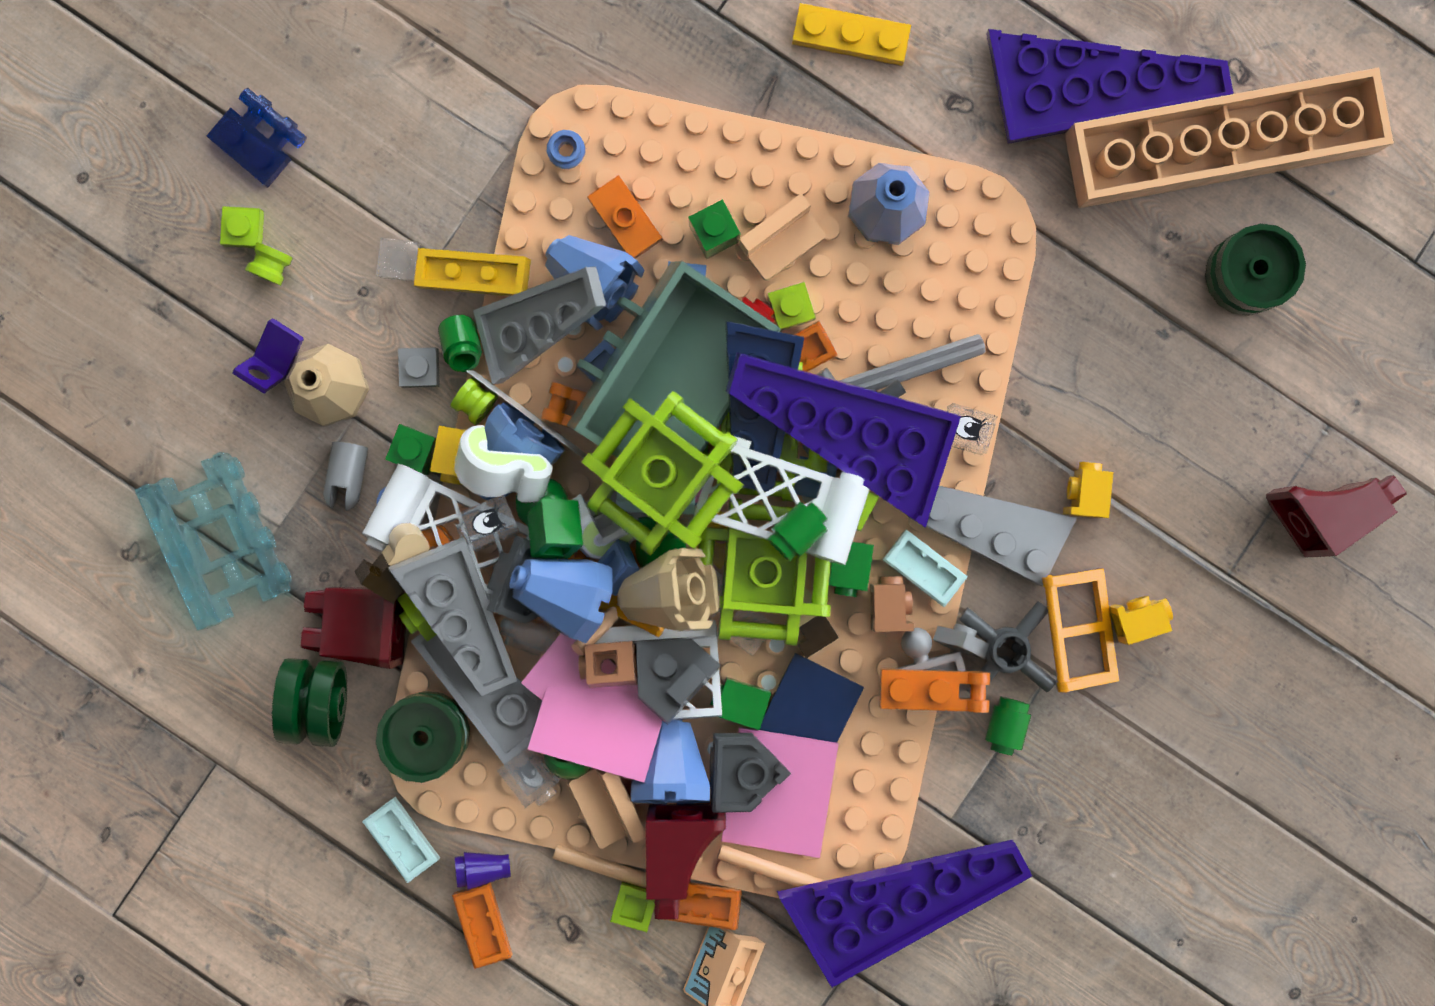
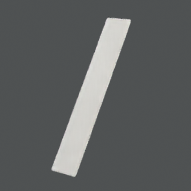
(527, 413)

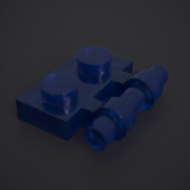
(250, 147)

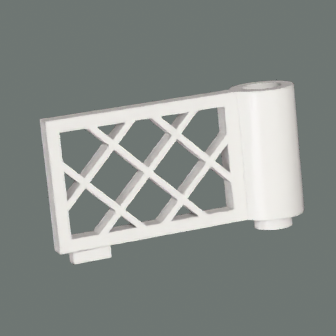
(837, 498)
(408, 501)

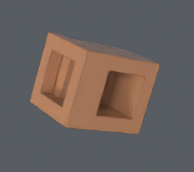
(890, 605)
(621, 653)

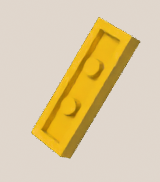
(851, 34)
(471, 272)

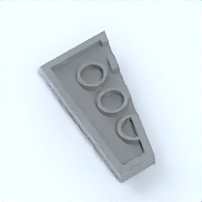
(1001, 531)

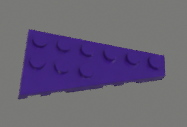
(1058, 83)
(863, 432)
(878, 912)

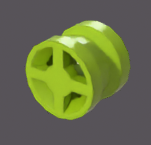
(268, 263)
(474, 400)

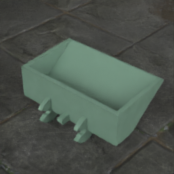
(668, 348)

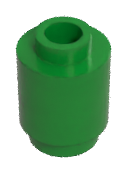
(460, 342)
(798, 530)
(1008, 725)

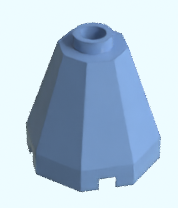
(888, 203)
(614, 268)
(514, 432)
(564, 593)
(674, 770)

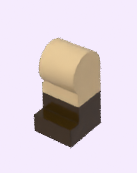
(404, 543)
(815, 629)

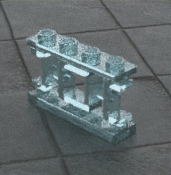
(186, 553)

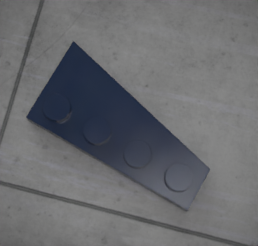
(744, 421)

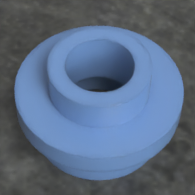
(562, 138)

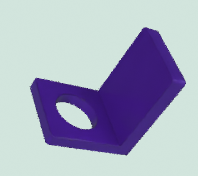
(272, 356)

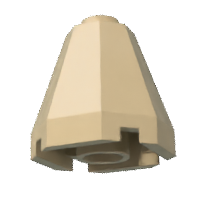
(326, 385)
(672, 592)

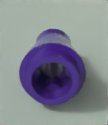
(480, 869)

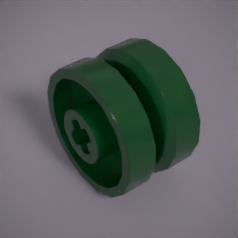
(1257, 248)
(309, 702)
(400, 731)

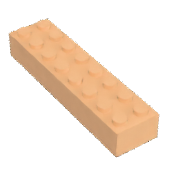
(1228, 137)

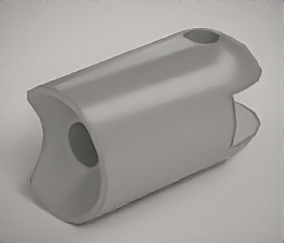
(345, 471)

